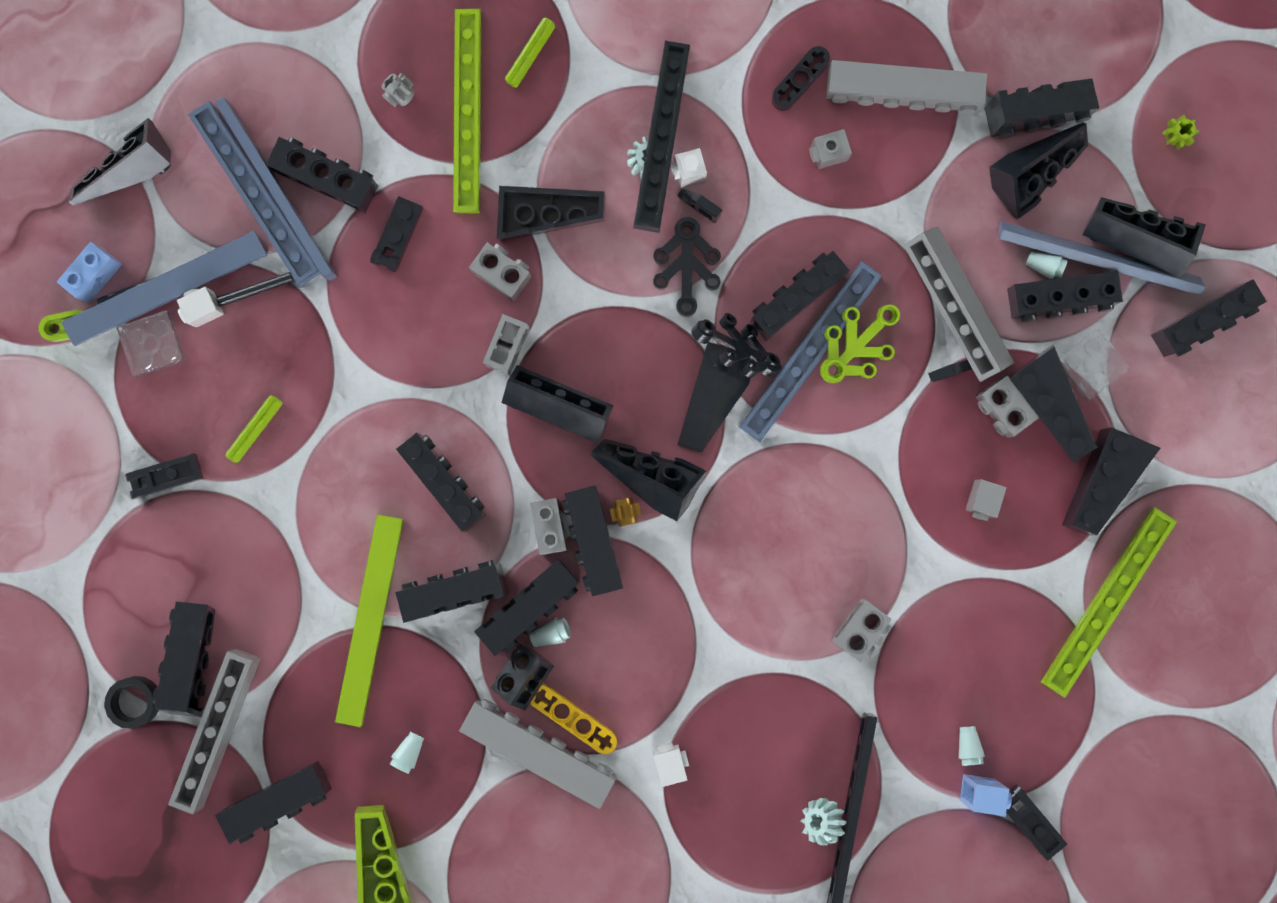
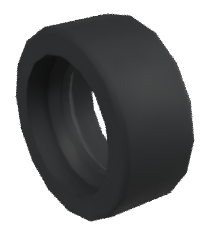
(112, 702)

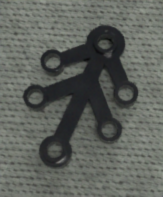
(687, 262)
(766, 362)

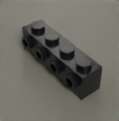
(801, 294)
(1065, 295)
(1208, 318)
(556, 407)
(441, 482)
(593, 541)
(274, 802)

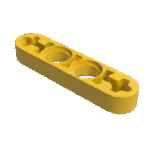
(574, 716)

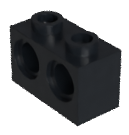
(522, 677)

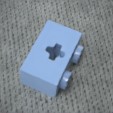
(89, 273)
(985, 795)

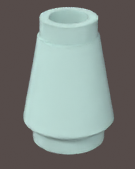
(1047, 264)
(551, 633)
(970, 747)
(407, 753)

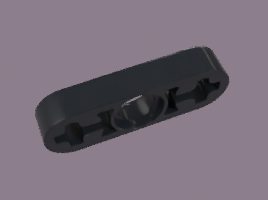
(783, 87)

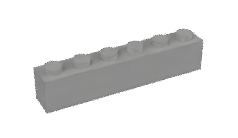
(906, 87)
(958, 303)
(214, 731)
(538, 753)

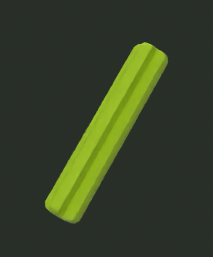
(530, 52)
(253, 429)

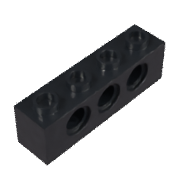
(283, 161)

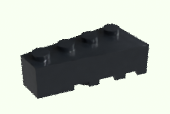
(1041, 107)
(544, 210)
(1145, 235)
(1052, 398)
(1107, 479)
(452, 592)
(527, 607)
(185, 660)

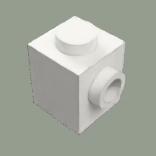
(689, 168)
(199, 307)
(670, 764)

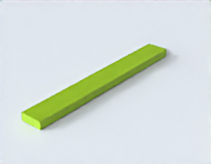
(467, 111)
(1108, 602)
(369, 620)

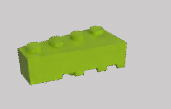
(377, 859)

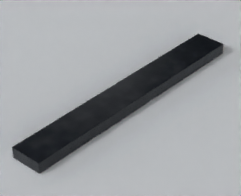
(661, 137)
(852, 808)

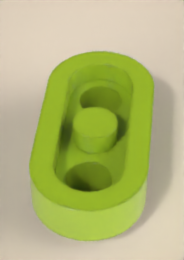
(49, 322)

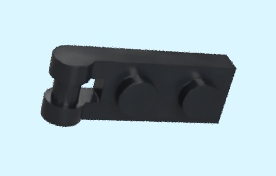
(397, 233)
(164, 476)
(1035, 825)

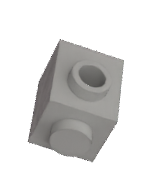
(830, 149)
(985, 499)

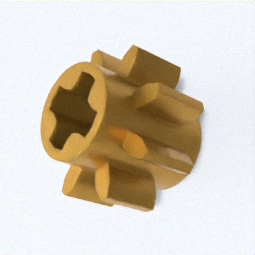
(625, 512)

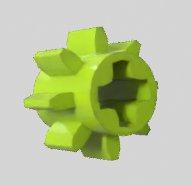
(1187, 128)

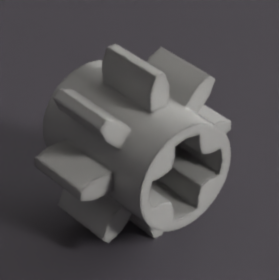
(398, 89)

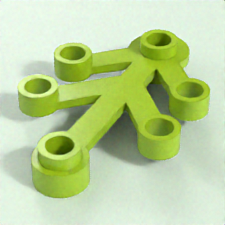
(855, 345)

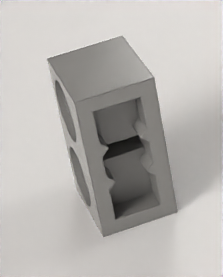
(497, 276)
(506, 345)
(1011, 402)
(548, 526)
(856, 625)

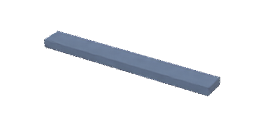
(276, 189)
(254, 192)
(1098, 257)
(164, 288)
(808, 353)

